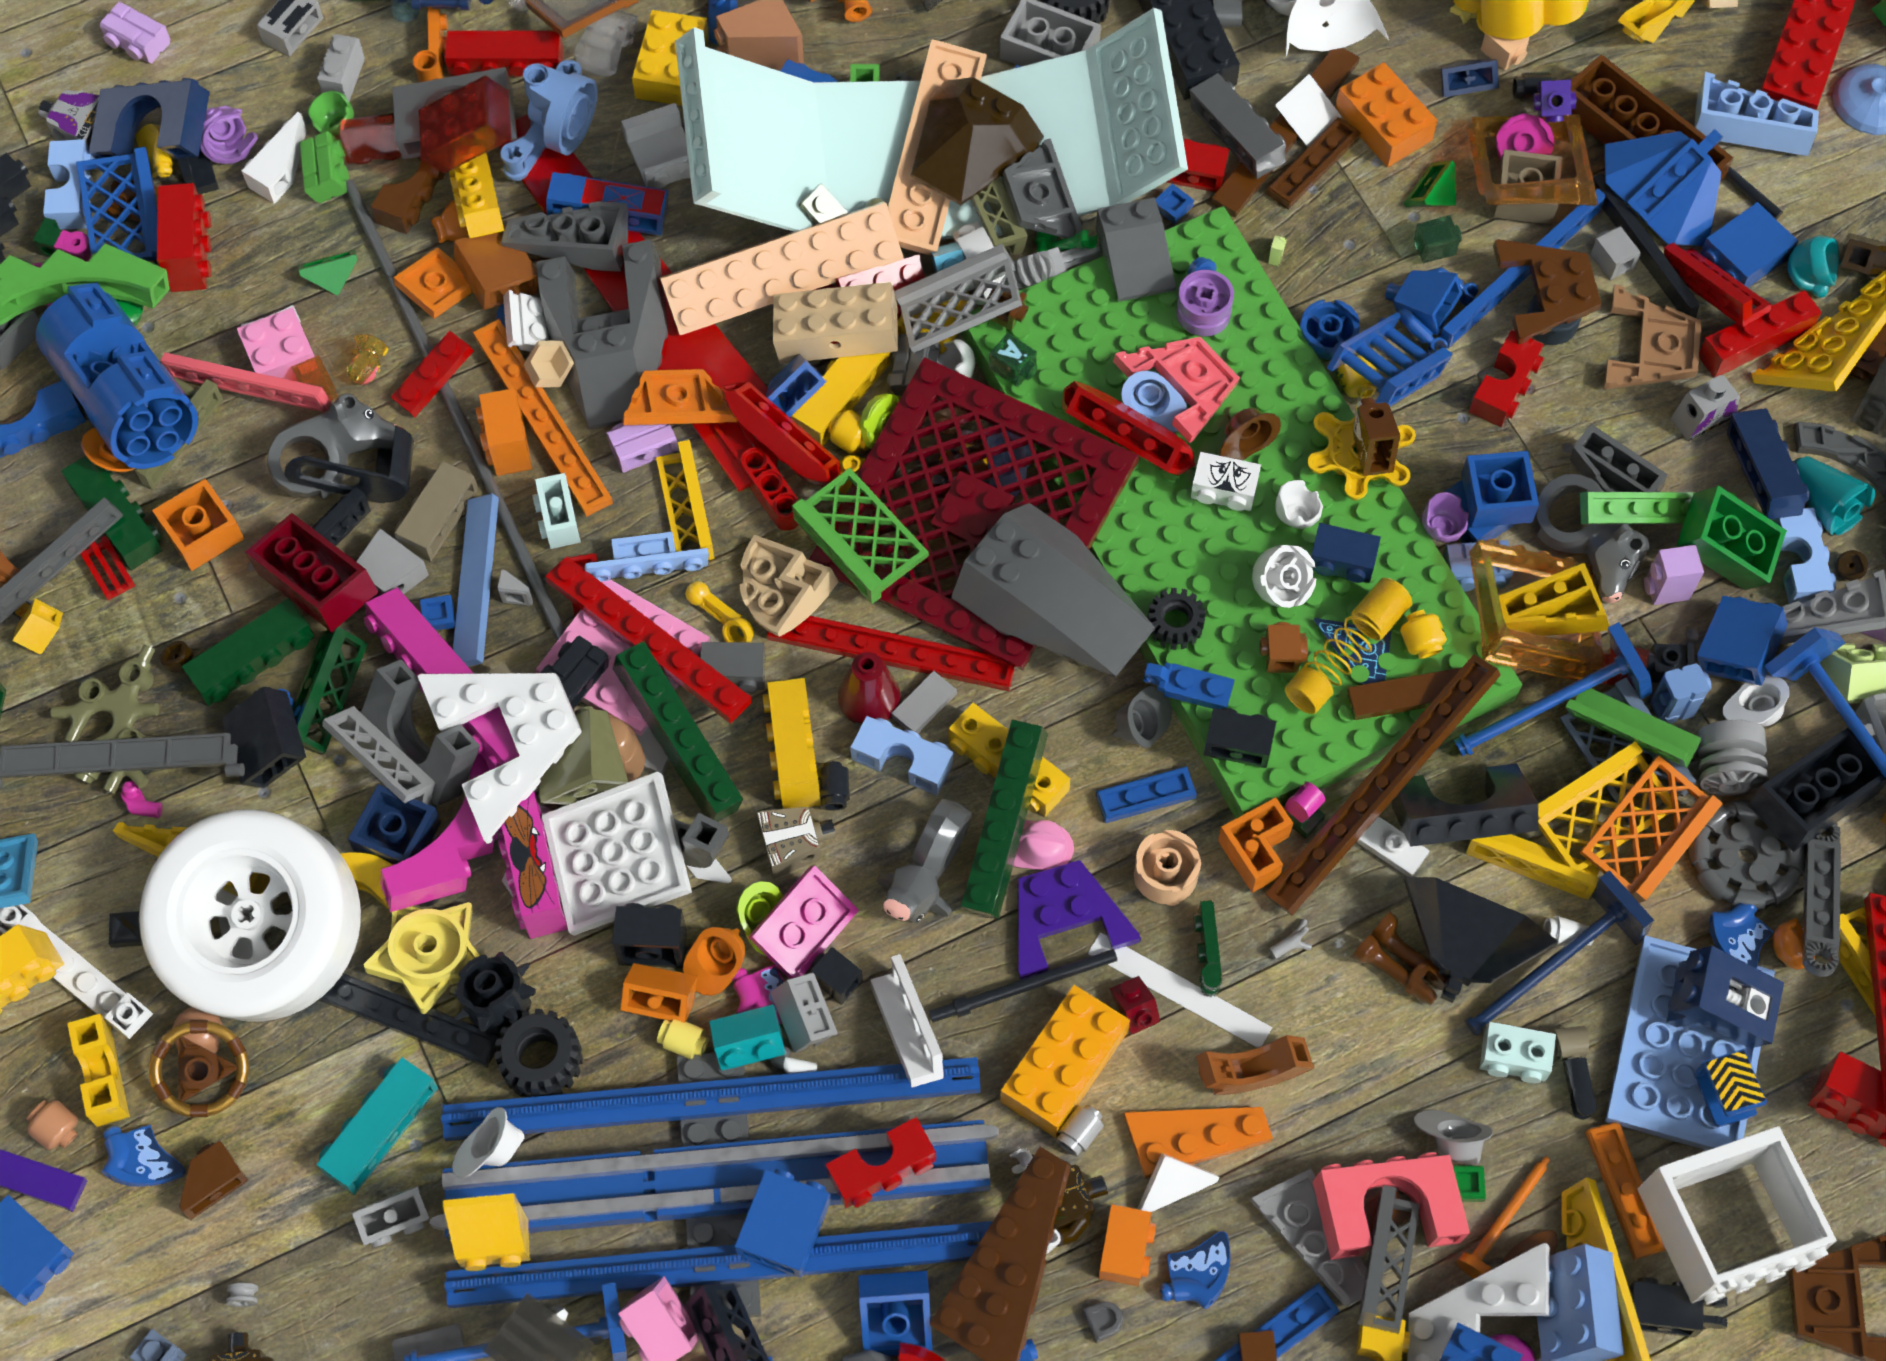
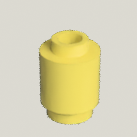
(682, 1038)

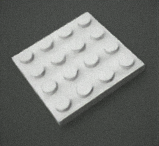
(616, 852)

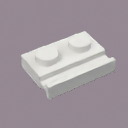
(524, 320)

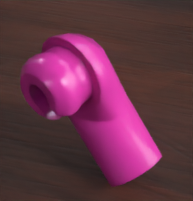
(136, 802)

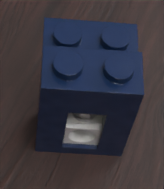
(1725, 997)

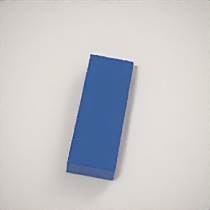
(1146, 794)

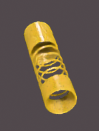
(1373, 618)

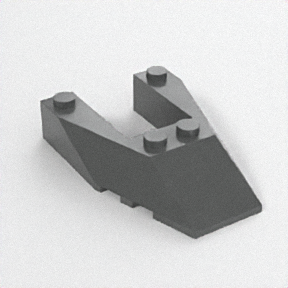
(612, 346)

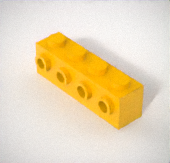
(476, 197)
(983, 741)

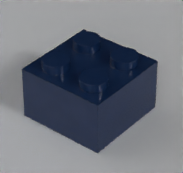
(393, 827)

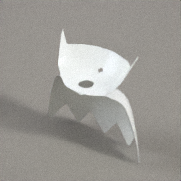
(1347, 21)

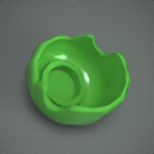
(329, 110)

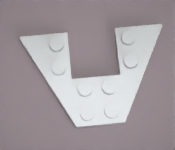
(538, 722)
(1508, 1290)

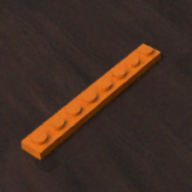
(544, 420)

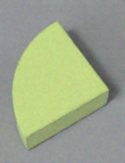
(1277, 250)

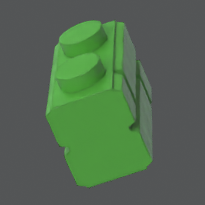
(323, 167)

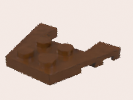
(1561, 282)
(1830, 1302)

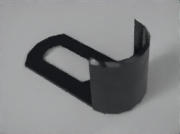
(384, 485)

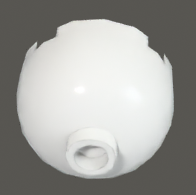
(1284, 576)

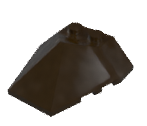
(971, 138)

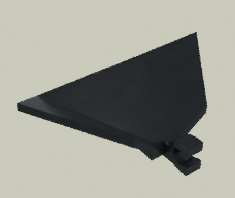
(1471, 935)

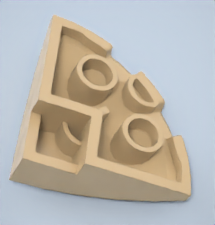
(782, 585)

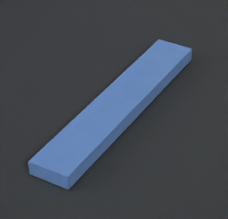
(475, 579)

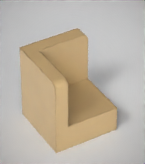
(548, 364)

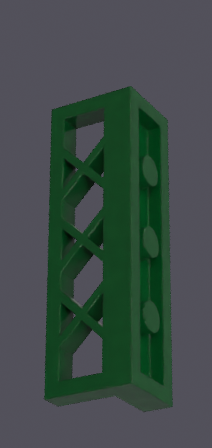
(318, 677)

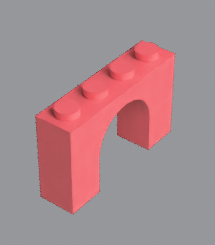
(1424, 1180)

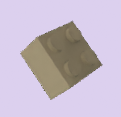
(1527, 167)

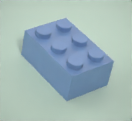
(1582, 1307)

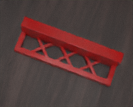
(1716, 285)

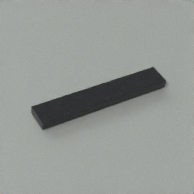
(1650, 253)
(405, 1018)

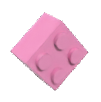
(276, 344)
(658, 1323)

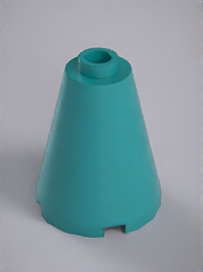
(1834, 495)

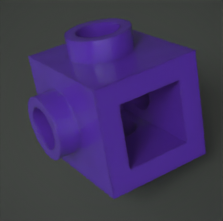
(1562, 91)

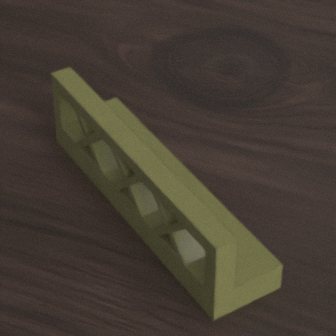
(1003, 215)

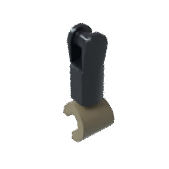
(1574, 1046)

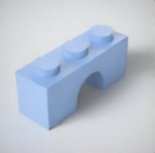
(66, 202)
(1805, 539)
(880, 741)

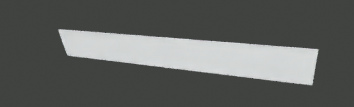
(1185, 993)

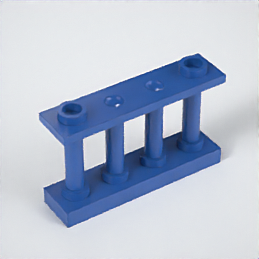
(1399, 382)

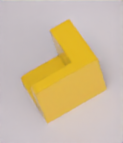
(37, 626)

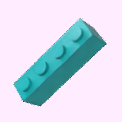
(377, 1125)

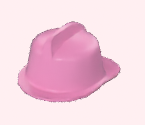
(1043, 846)

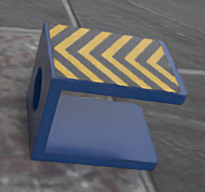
(1730, 1088)

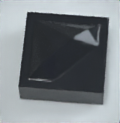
(124, 929)

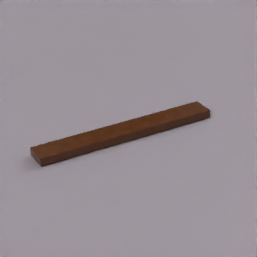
(1241, 183)

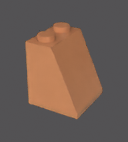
(760, 34)

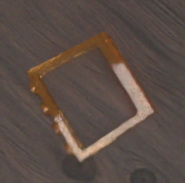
(1574, 190)
(1520, 648)

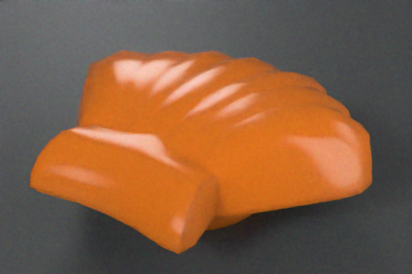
(448, 225)

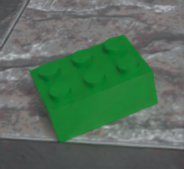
(1732, 537)

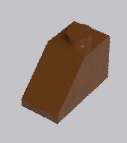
(210, 1179)

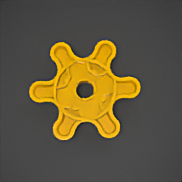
(1344, 461)

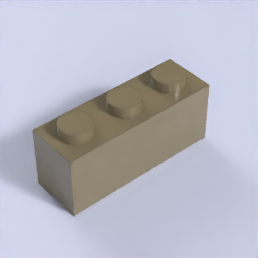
(436, 511)

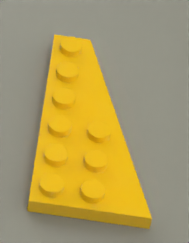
(1832, 346)
(1587, 1223)

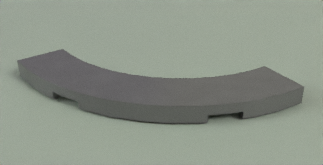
(1846, 449)

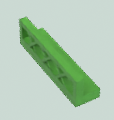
(1634, 726)

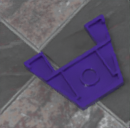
(1060, 902)

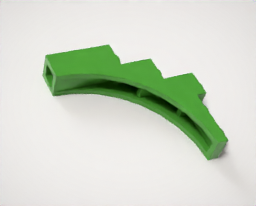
(115, 271)

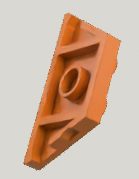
(676, 399)

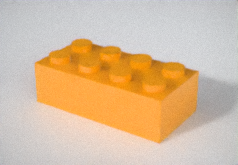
(1064, 1060)

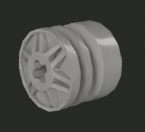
(1732, 757)

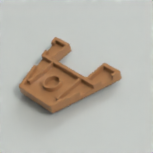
(1666, 343)

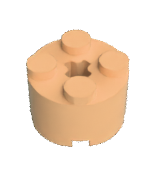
(1153, 856)

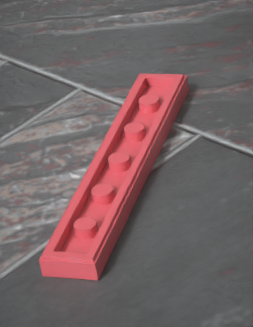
(247, 382)

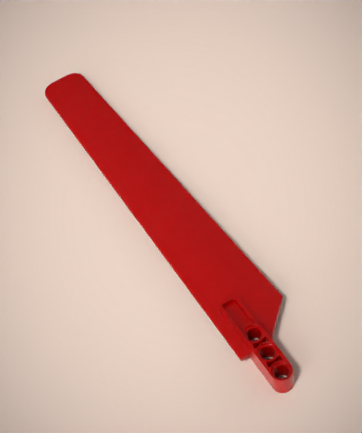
(700, 349)

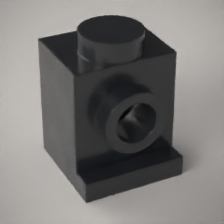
(1668, 657)

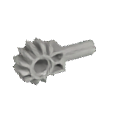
(1050, 263)

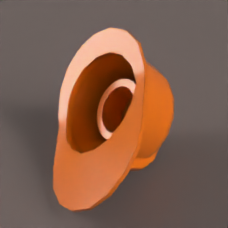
(715, 959)

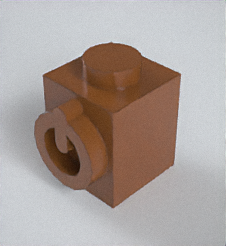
(1284, 648)

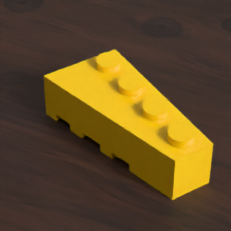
(793, 744)

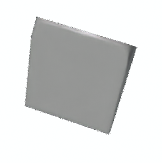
(513, 590)

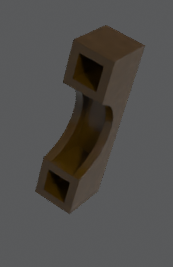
(1863, 254)

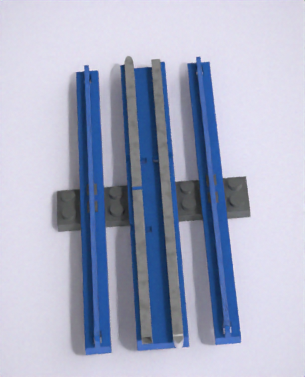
(711, 1178)

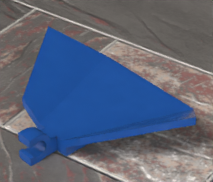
(1667, 183)

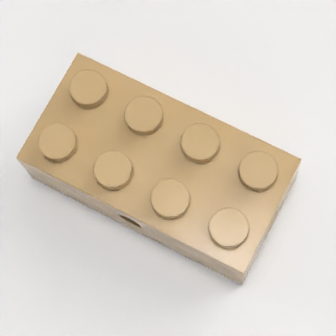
(835, 322)

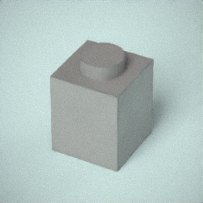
(1615, 252)

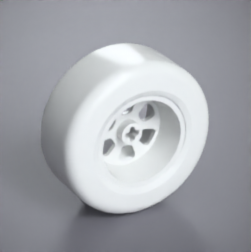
(182, 901)

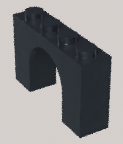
(1508, 810)

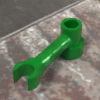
(1080, 240)

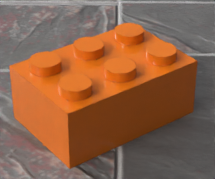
(1386, 114)

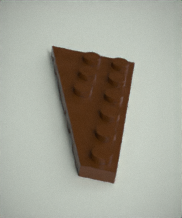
(1002, 1279)

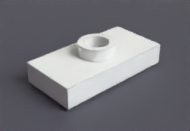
(1392, 847)

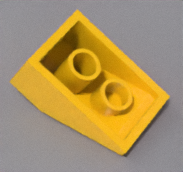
(488, 1231)

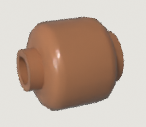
(52, 1125)

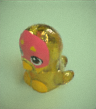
(367, 357)

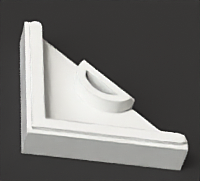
(1172, 1181)

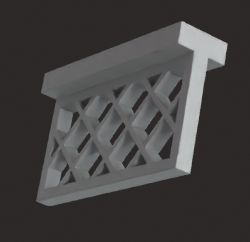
(952, 285)

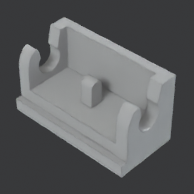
(803, 1012)

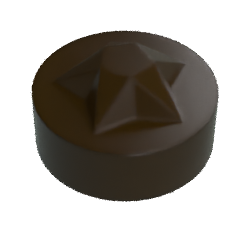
(1851, 565)
(176, 655)

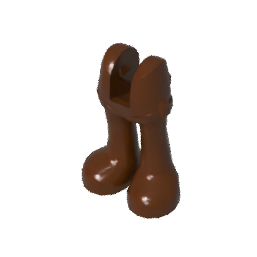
(1386, 935)

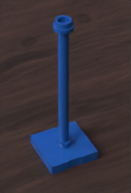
(1806, 656)
(1626, 662)
(606, 1327)

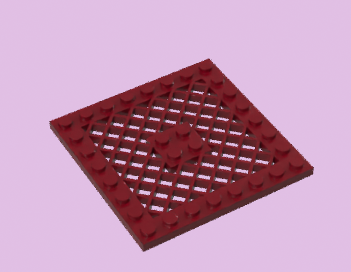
(971, 504)

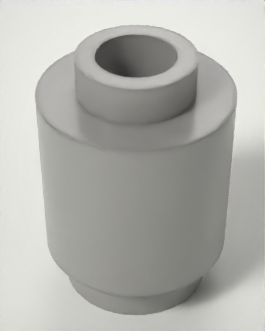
(1080, 1129)

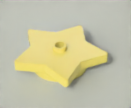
(420, 931)

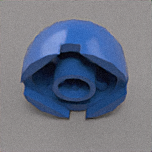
(1328, 324)

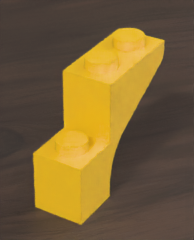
(1651, 17)

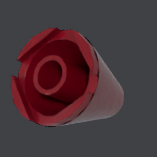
(868, 689)

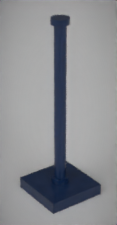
(1619, 909)

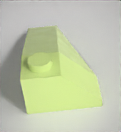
(1857, 671)

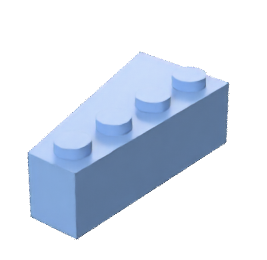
(1754, 118)

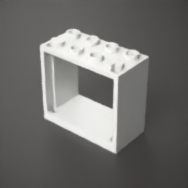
(1786, 1189)

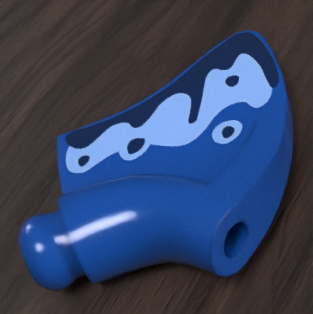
(1740, 932)
(138, 1158)
(1198, 1273)

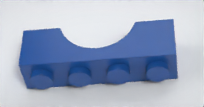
(53, 413)

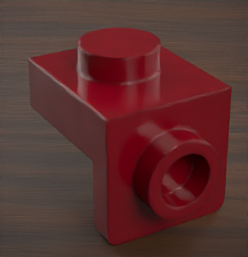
(1136, 1004)

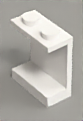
(658, 146)

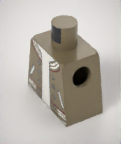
(792, 838)

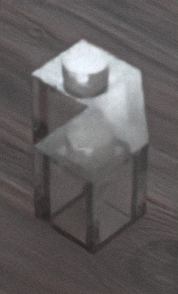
(603, 41)

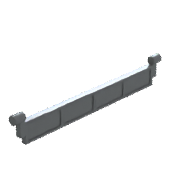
(120, 756)

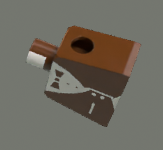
(1372, 424)

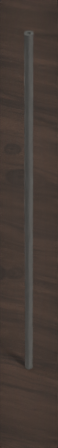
(458, 416)

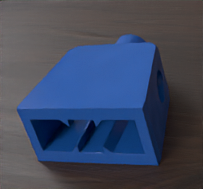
(795, 384)

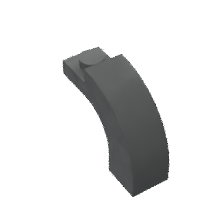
(701, 840)

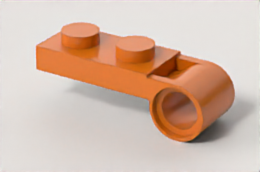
(430, 62)

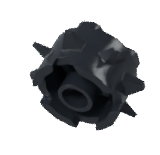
(492, 992)

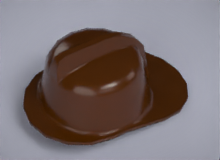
(1249, 433)

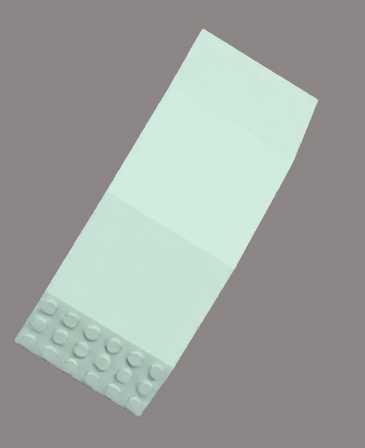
(771, 137)

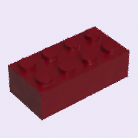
(311, 572)

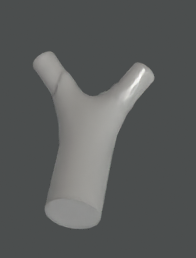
(1291, 942)

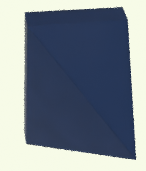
(1469, 76)

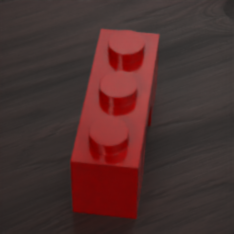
(1497, 398)
(858, 1181)

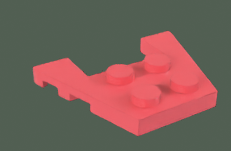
(1193, 371)

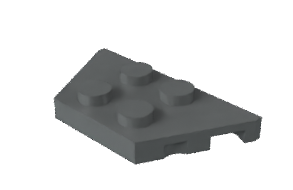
(1041, 193)

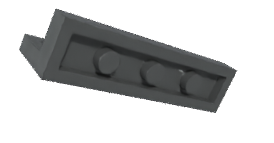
(1377, 1257)

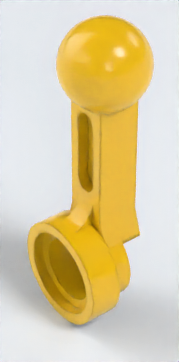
(699, 595)

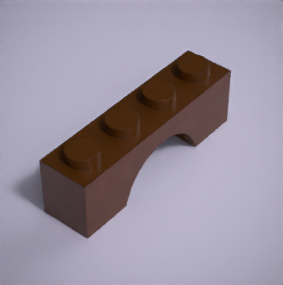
(400, 203)

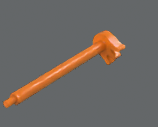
(1472, 1263)

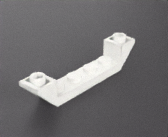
(83, 980)

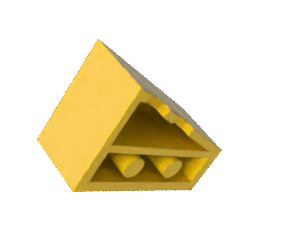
(1556, 605)

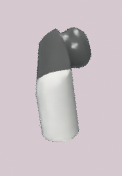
(792, 1065)

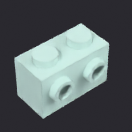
(557, 510)
(1517, 1052)

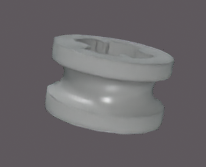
(242, 1295)

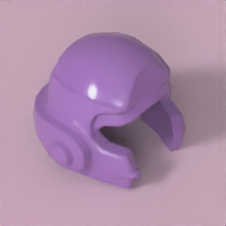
(224, 134)

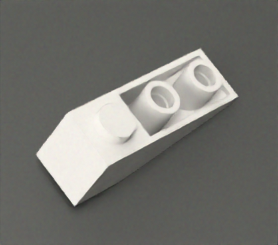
(276, 164)

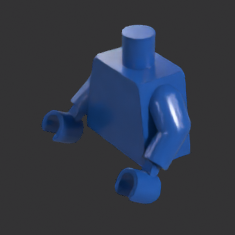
(1427, 302)

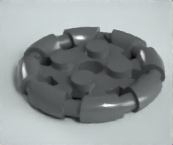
(1732, 870)

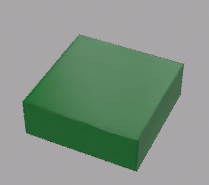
(1471, 1183)

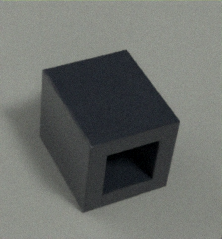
(836, 974)

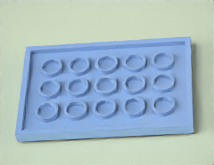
(1657, 1061)

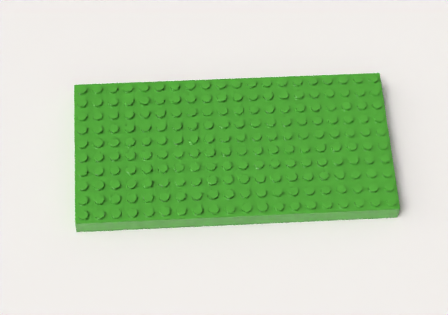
(1168, 540)

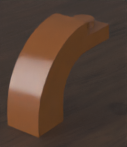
(1255, 1068)

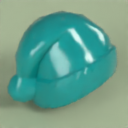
(1814, 264)

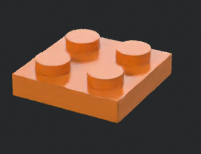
(433, 283)

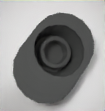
(1144, 717)

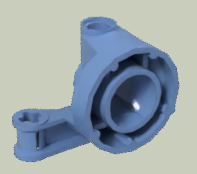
(558, 112)

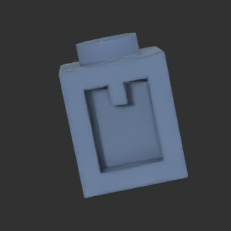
(157, 1348)

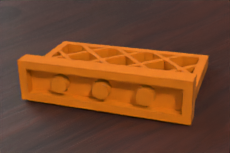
(1672, 847)

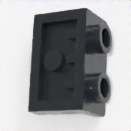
(343, 516)

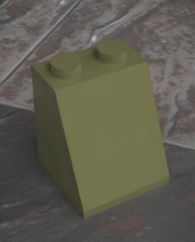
(588, 764)

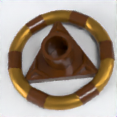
(198, 1068)

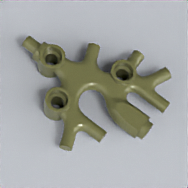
(121, 704)

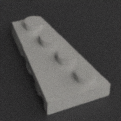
(1843, 611)
(1296, 1216)

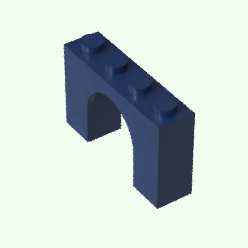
(124, 107)

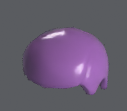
(1445, 517)

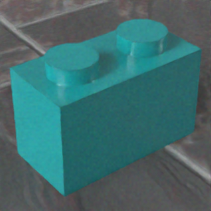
(747, 1037)

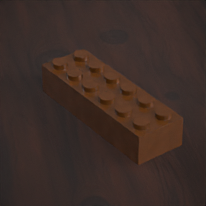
(1621, 109)

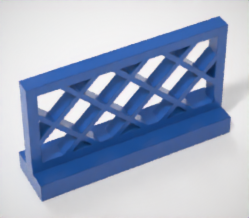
(144, 198)

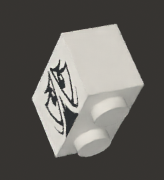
(1225, 481)

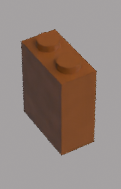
(494, 268)

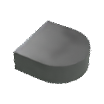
(1103, 1320)

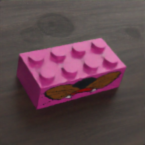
(531, 871)

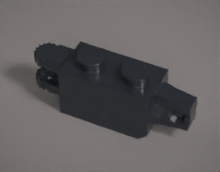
(1669, 1309)

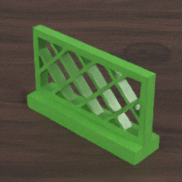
(836, 544)

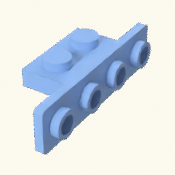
(646, 555)

